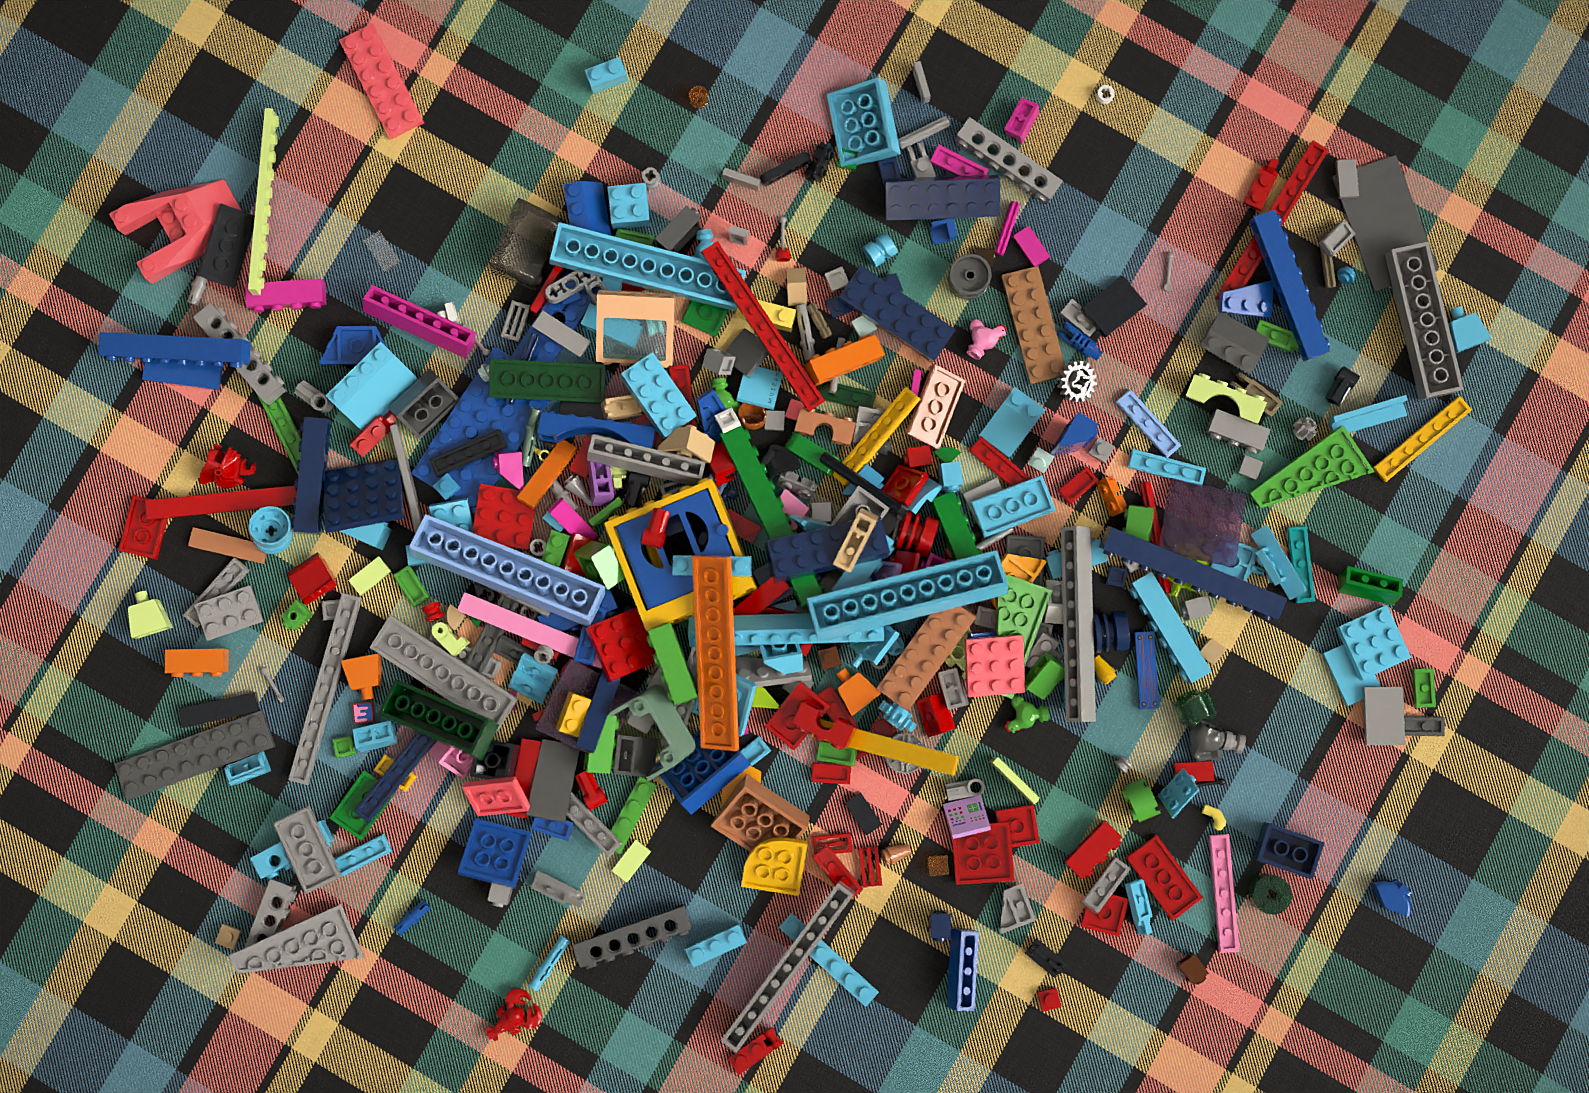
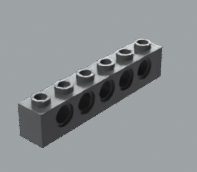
(587, 959)

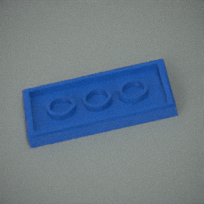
(186, 375)

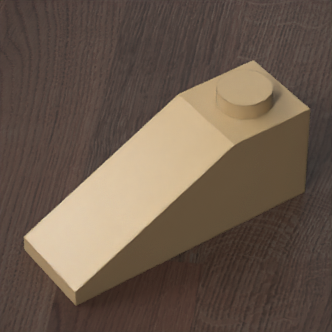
(855, 540)

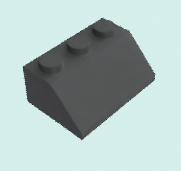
(1234, 342)
(424, 404)

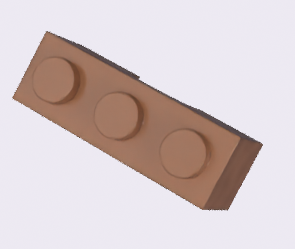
(841, 429)

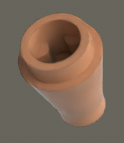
(893, 854)

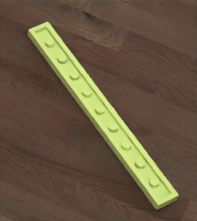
(263, 209)

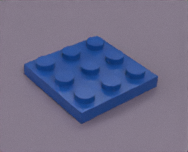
(494, 853)

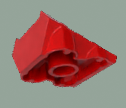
(312, 578)

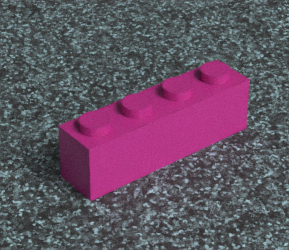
(288, 294)

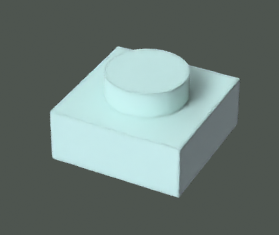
(1040, 460)

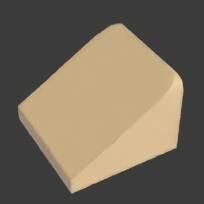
(1212, 651)

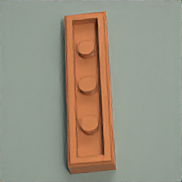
(226, 545)

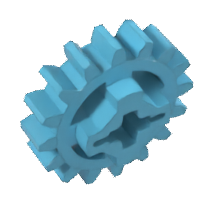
(897, 716)

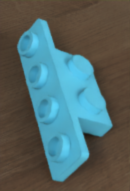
(1276, 563)

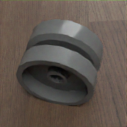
(979, 273)

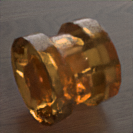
(699, 92)

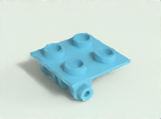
(1178, 792)

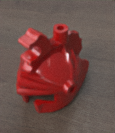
(225, 468)

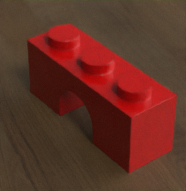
(809, 720)

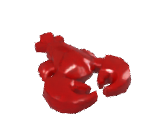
(513, 1015)

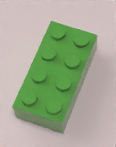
(673, 664)

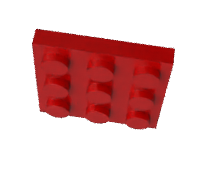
(503, 517)
(621, 644)
(984, 856)

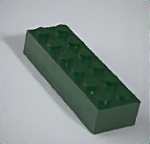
(438, 719)

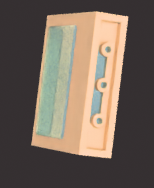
(634, 326)

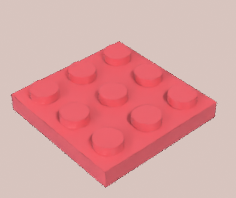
(994, 665)

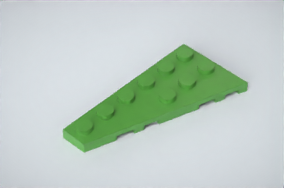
(1021, 612)

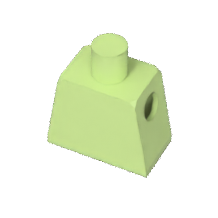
(147, 616)

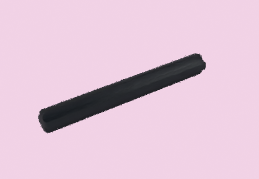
(858, 480)

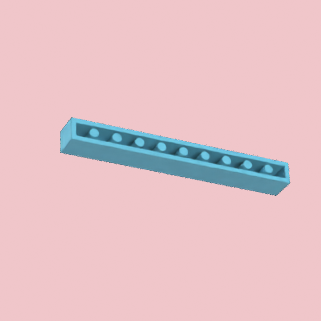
(783, 630)

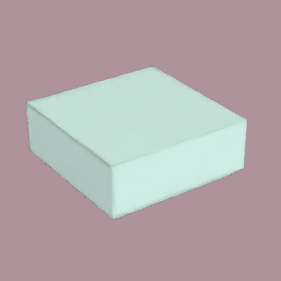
(863, 326)

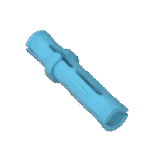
(544, 970)

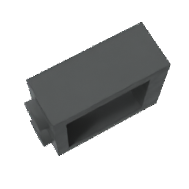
(679, 230)

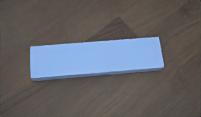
(1148, 423)

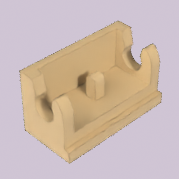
(620, 408)

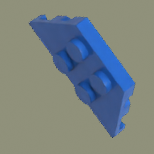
(350, 345)

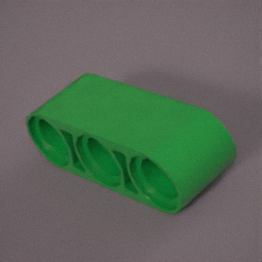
(808, 452)

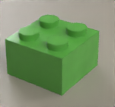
(600, 564)

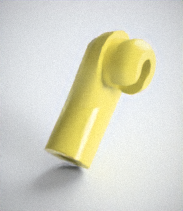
(1216, 814)

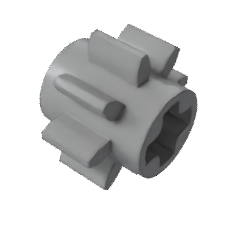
(1305, 428)

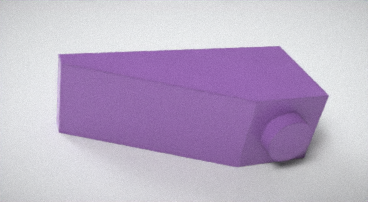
(600, 483)

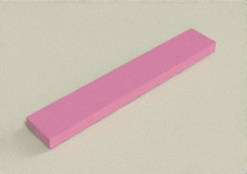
(1223, 893)

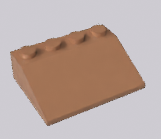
(757, 815)

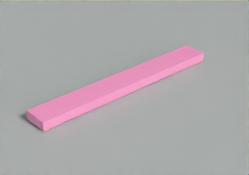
(520, 625)

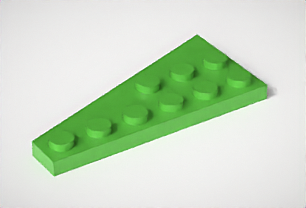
(1320, 466)

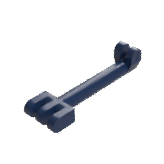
(727, 493)

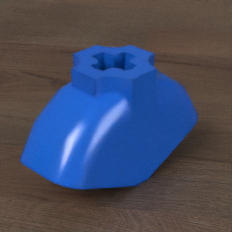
(1393, 896)

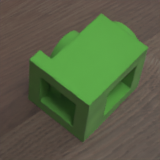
(302, 612)

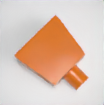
(364, 674)
(855, 691)

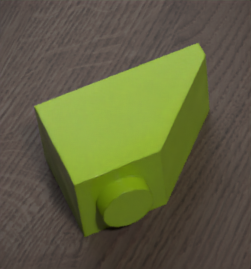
(763, 699)

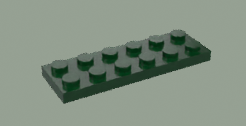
(546, 381)

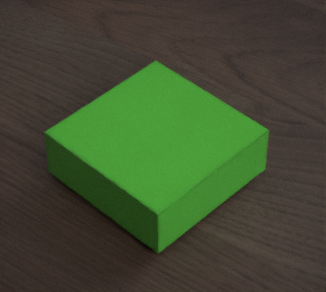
(344, 746)

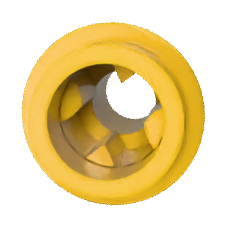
(1103, 670)

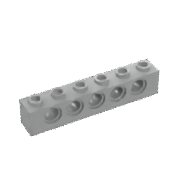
(973, 129)
(273, 387)

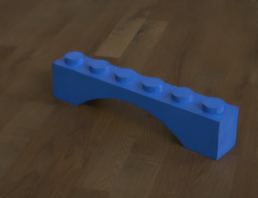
(558, 427)

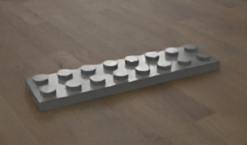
(194, 755)

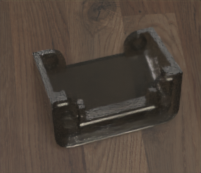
(525, 244)

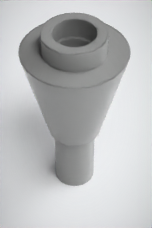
(576, 487)

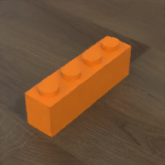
(844, 360)

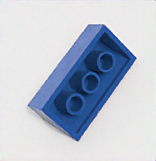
(587, 206)
(1076, 434)

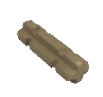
(819, 320)

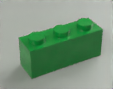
(1370, 585)

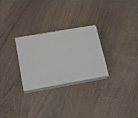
(1384, 716)

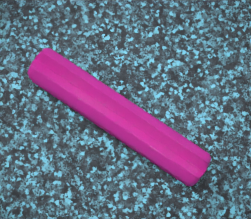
(1007, 228)

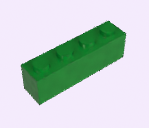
(954, 527)

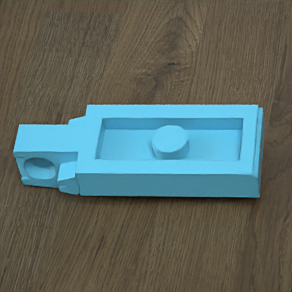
(1139, 906)

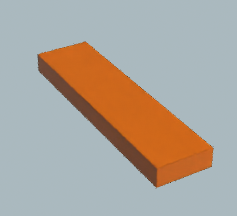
(547, 474)

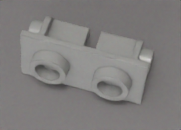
(804, 489)

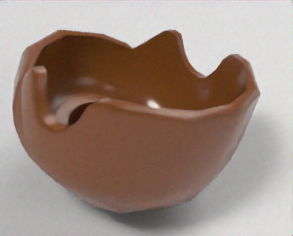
(751, 416)

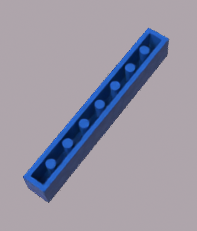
(1289, 285)
(174, 348)

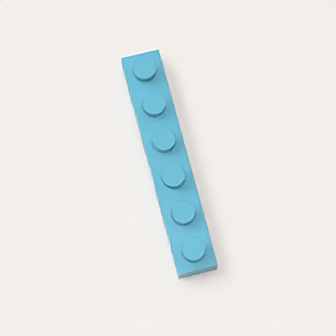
(833, 963)

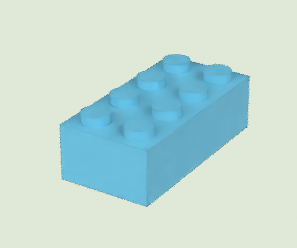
(657, 395)

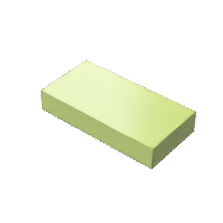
(369, 575)
(631, 861)

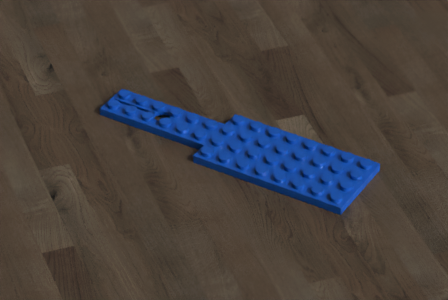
(479, 415)

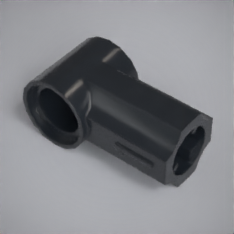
(1344, 382)
(637, 485)

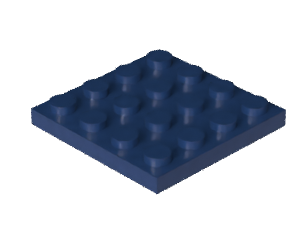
(363, 495)

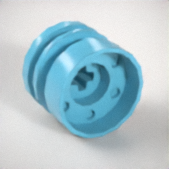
(268, 520)

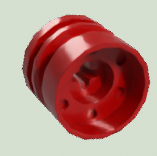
(917, 533)

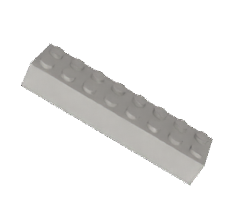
(1424, 321)

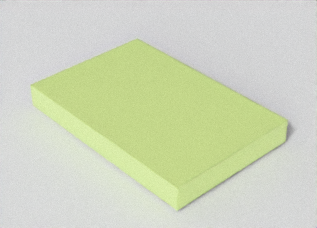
(1012, 778)

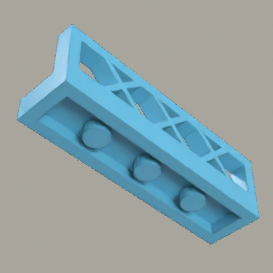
(1370, 415)

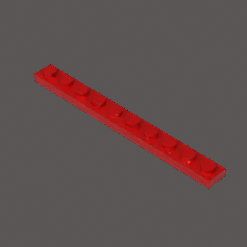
(1283, 206)
(762, 326)

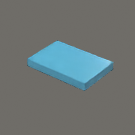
(1345, 675)

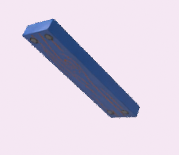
(1146, 670)

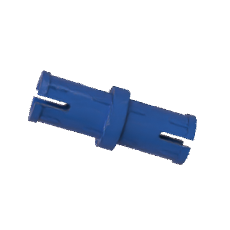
(412, 917)

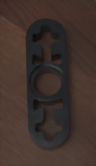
(785, 169)

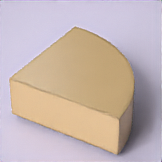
(454, 617)

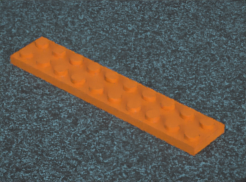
(715, 652)

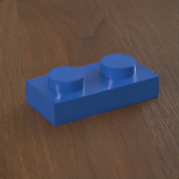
(553, 828)

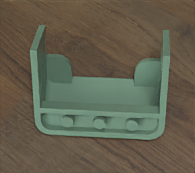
(669, 722)

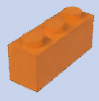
(196, 662)

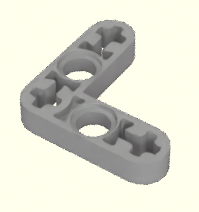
(587, 284)

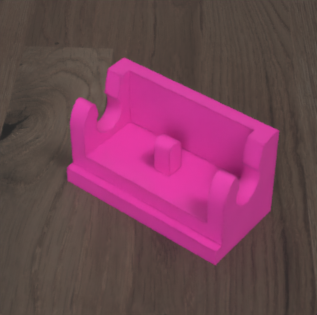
(1022, 120)

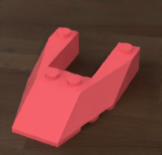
(186, 218)

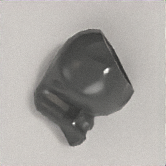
(1206, 741)

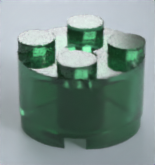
(1195, 706)
(1280, 897)

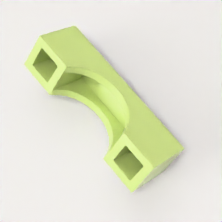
(1249, 407)

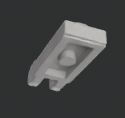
(922, 166)

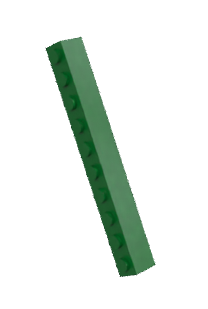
(765, 502)

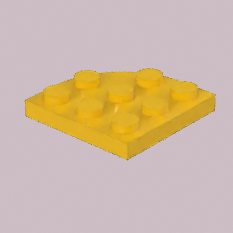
(776, 866)

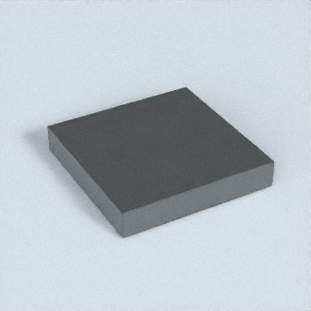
(748, 352)

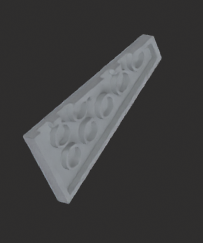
(312, 941)

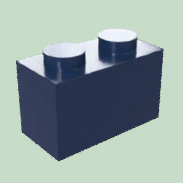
(939, 925)

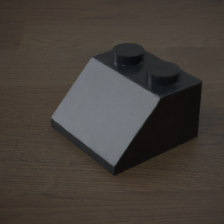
(498, 761)

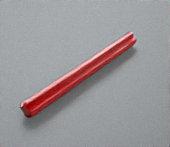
(1148, 500)

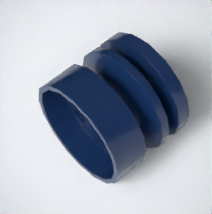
(1111, 631)

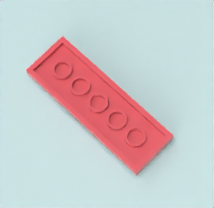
(381, 81)

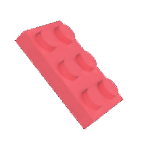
(496, 796)

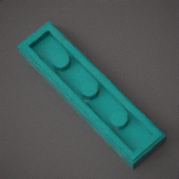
(1300, 560)

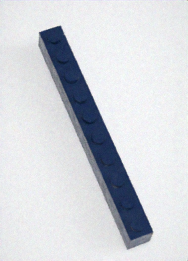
(1193, 573)

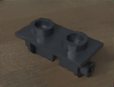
(824, 154)
(1045, 958)

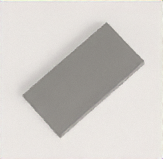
(307, 849)

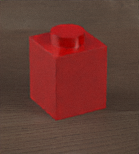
(918, 457)

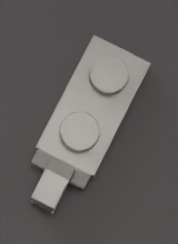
(557, 890)

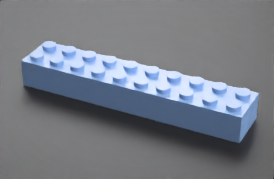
(507, 570)

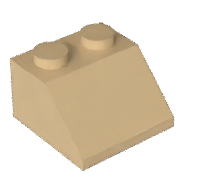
(689, 443)

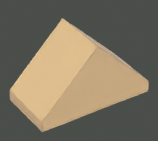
(796, 286)

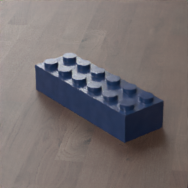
(942, 197)
(896, 314)
(817, 550)

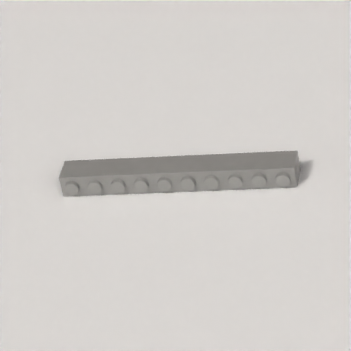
(1078, 624)
(788, 966)

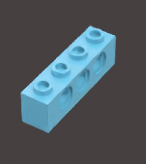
(263, 861)

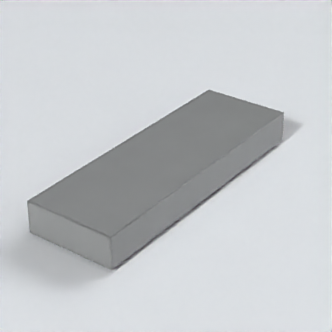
(561, 334)
(1105, 885)

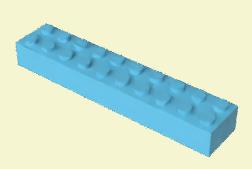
(639, 265)
(907, 596)

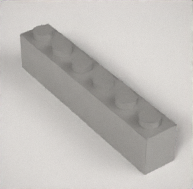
(645, 460)

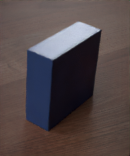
(1116, 576)

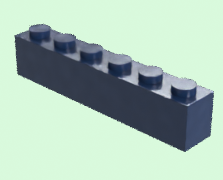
(311, 478)

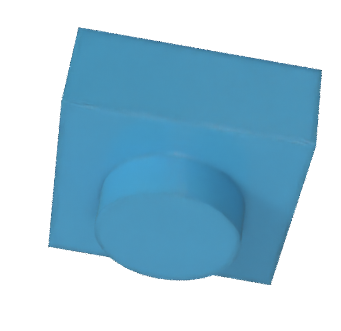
(446, 486)

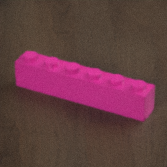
(419, 321)

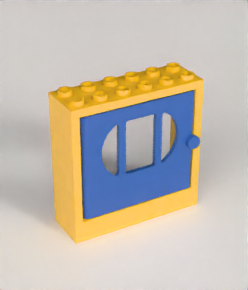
(659, 584)

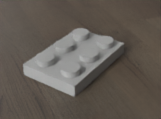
(229, 612)

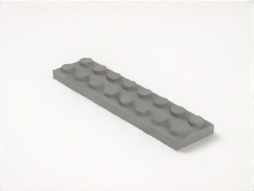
(442, 671)

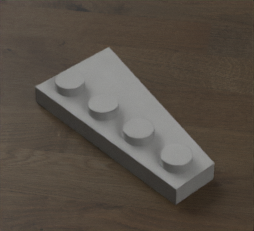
(764, 675)

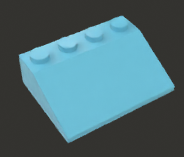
(863, 122)
(371, 386)

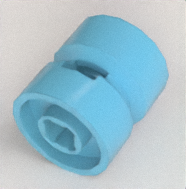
(879, 250)

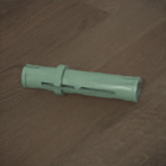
(530, 436)

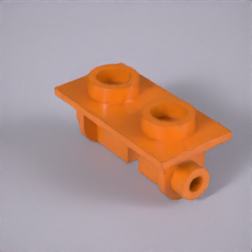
(1107, 488)

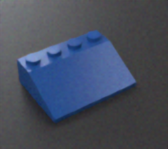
(703, 774)

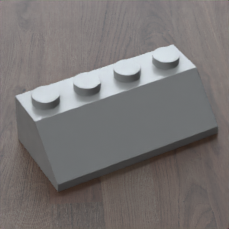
(858, 500)

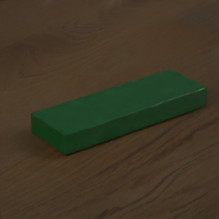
(848, 395)

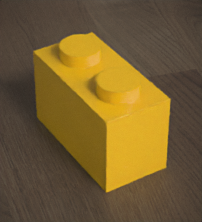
(573, 714)

